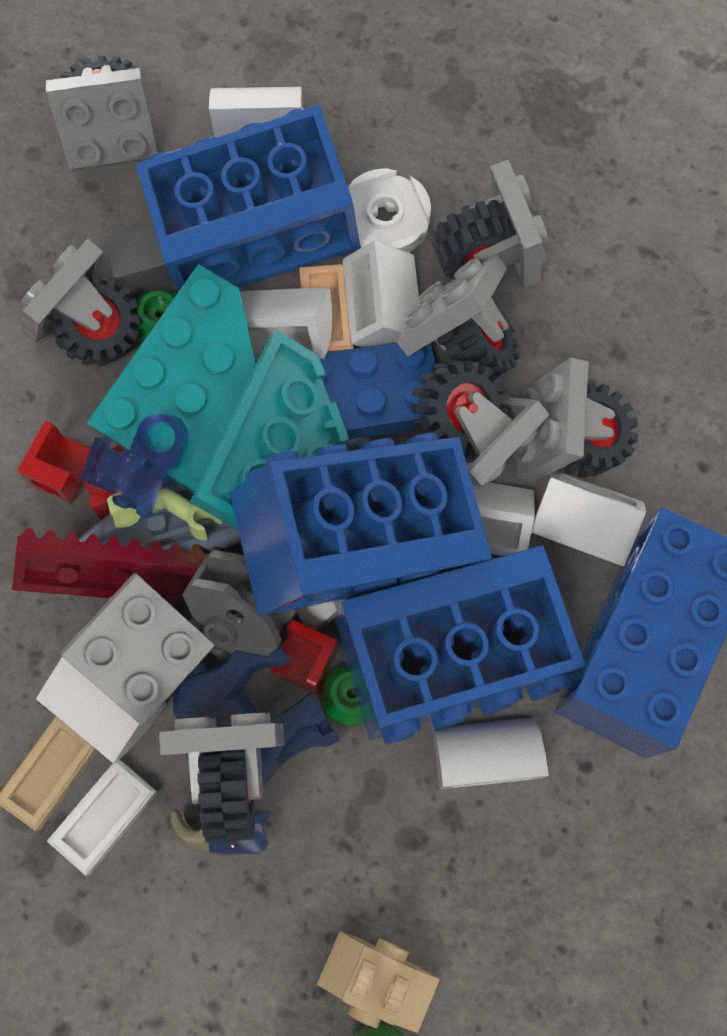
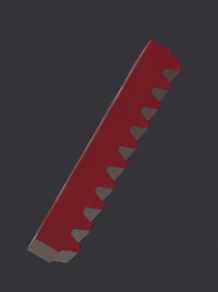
(99, 568)

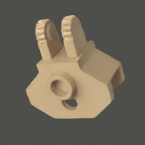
(378, 982)

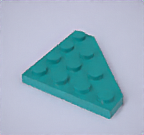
(187, 368)
(276, 413)

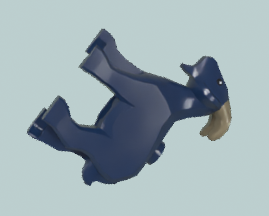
(220, 695)

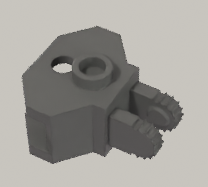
(226, 608)

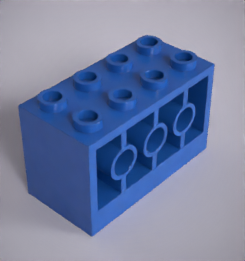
(251, 201)
(356, 520)
(463, 612)
(653, 638)

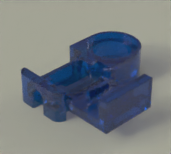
(131, 473)

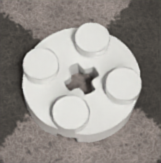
(397, 194)

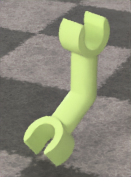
(170, 501)

